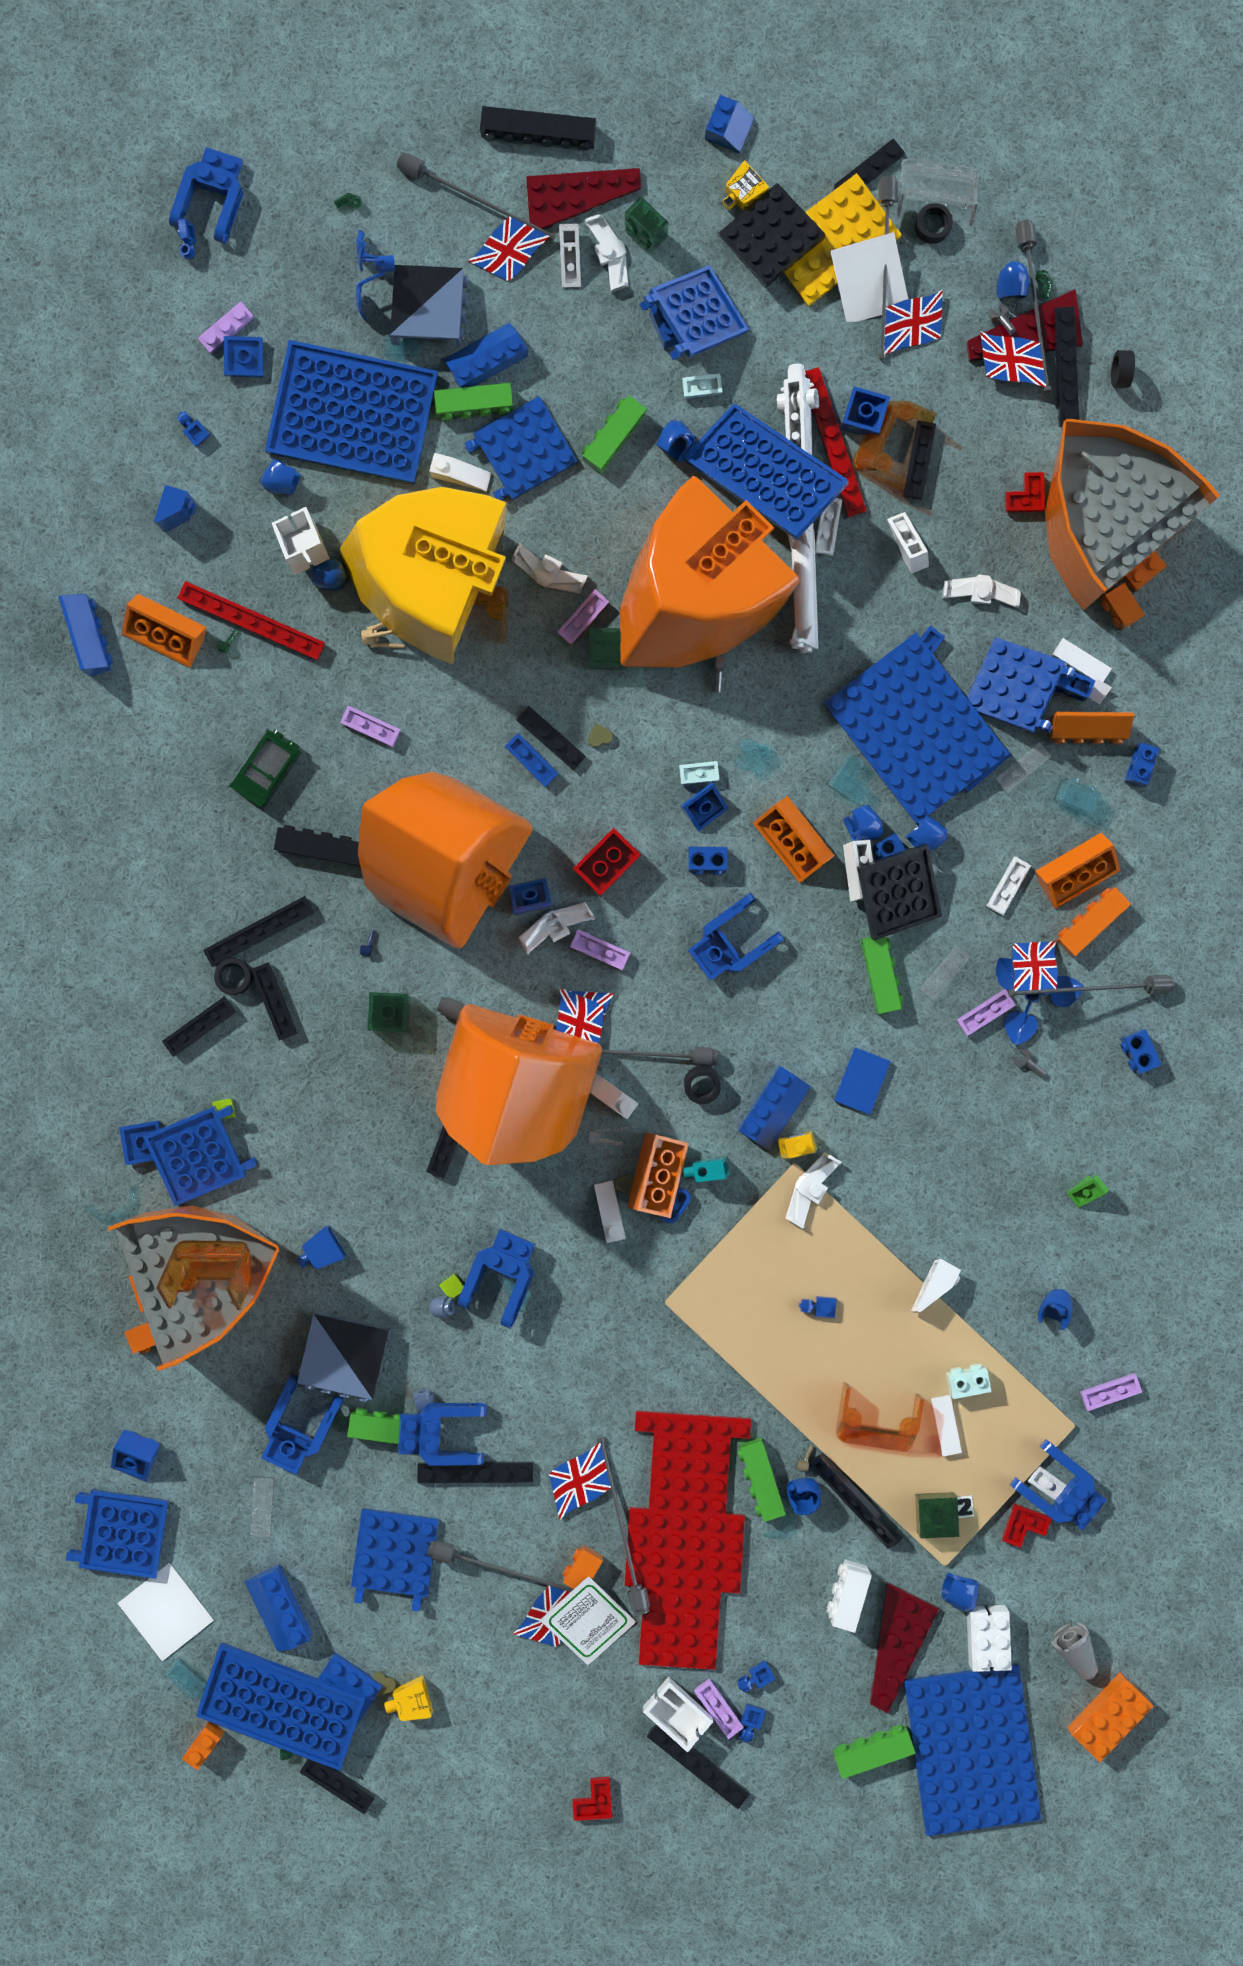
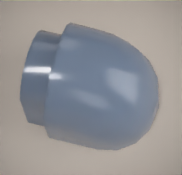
(442, 1307)
(422, 1398)

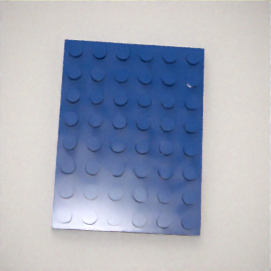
(351, 412)
(916, 728)
(972, 1750)

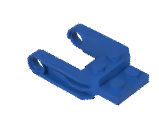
(215, 173)
(717, 954)
(510, 1257)
(421, 1433)
(288, 1444)
(1078, 1499)

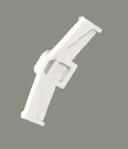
(610, 252)
(548, 572)
(982, 590)
(554, 925)
(809, 1188)

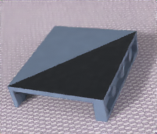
(428, 303)
(343, 1357)

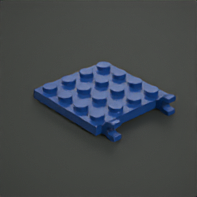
(696, 312)
(523, 449)
(1017, 685)
(196, 1155)
(121, 1533)
(393, 1554)

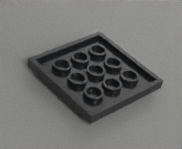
(772, 235)
(899, 891)

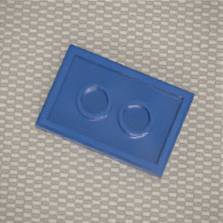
(862, 1080)

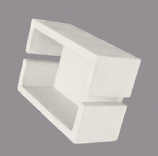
(302, 546)
(849, 1595)
(989, 1638)
(677, 1714)

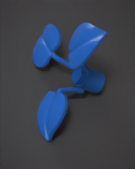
(382, 264)
(1021, 1026)

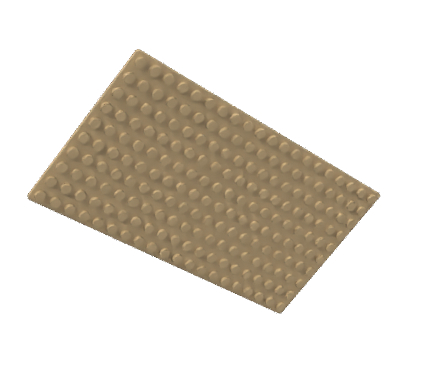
(749, 1312)

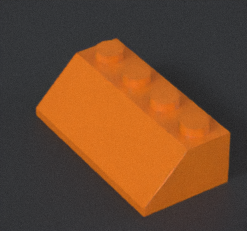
(163, 630)
(1090, 727)
(793, 839)
(1078, 870)
(657, 1175)

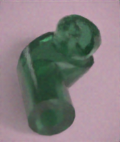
(348, 200)
(1046, 281)

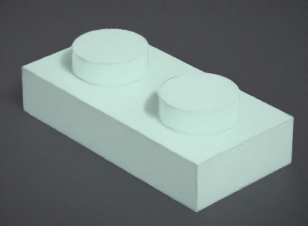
(702, 386)
(699, 773)

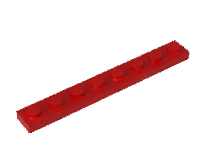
(835, 446)
(251, 620)

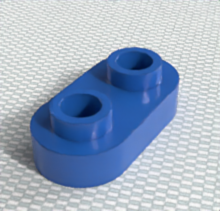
(679, 1206)

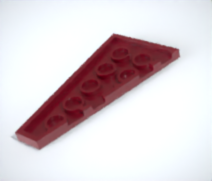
(572, 194)
(1027, 327)
(901, 1634)

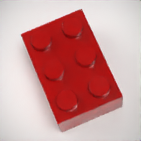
(607, 862)

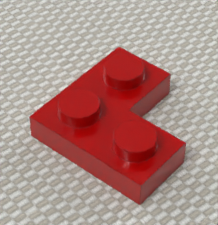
(1030, 499)
(1020, 1521)
(596, 1806)

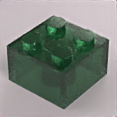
(645, 225)
(605, 649)
(388, 1012)
(937, 1515)

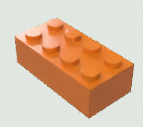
(1110, 1717)

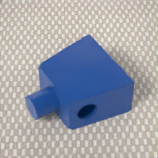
(321, 1250)

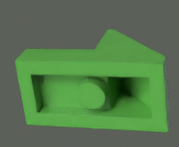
(1087, 1190)

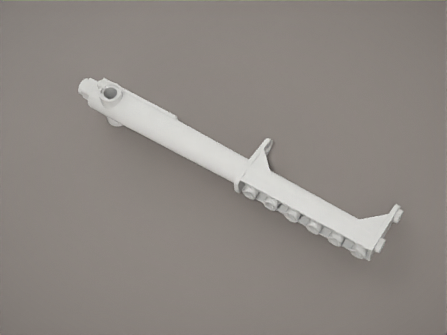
(797, 405)

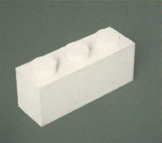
(856, 854)

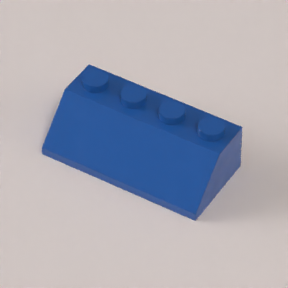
(486, 356)
(86, 634)
(774, 1107)
(279, 1609)

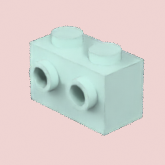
(968, 1381)

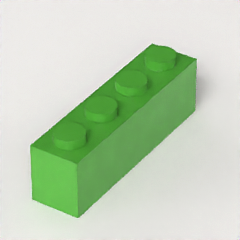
(473, 401)
(614, 434)
(881, 974)
(374, 1426)
(762, 1479)
(873, 1751)

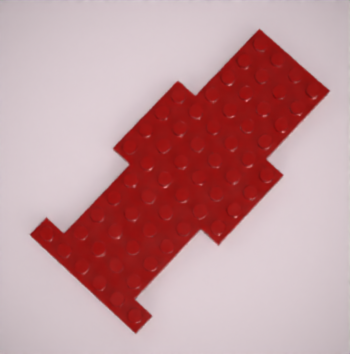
(685, 1540)

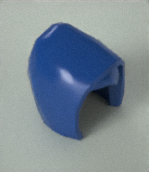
(1013, 281)
(676, 440)
(280, 478)
(329, 575)
(864, 824)
(928, 832)
(1057, 1305)
(804, 1495)
(960, 1592)

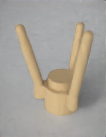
(372, 635)

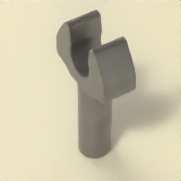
(1002, 318)
(718, 673)
(1029, 1063)

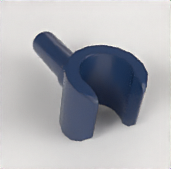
(366, 950)

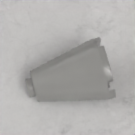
(1076, 1649)

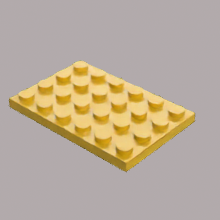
(846, 218)

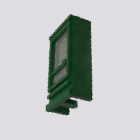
(266, 768)

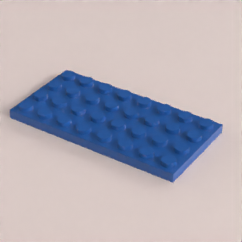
(766, 471)
(280, 1706)

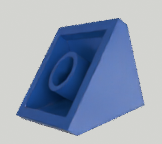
(704, 807)
(530, 896)

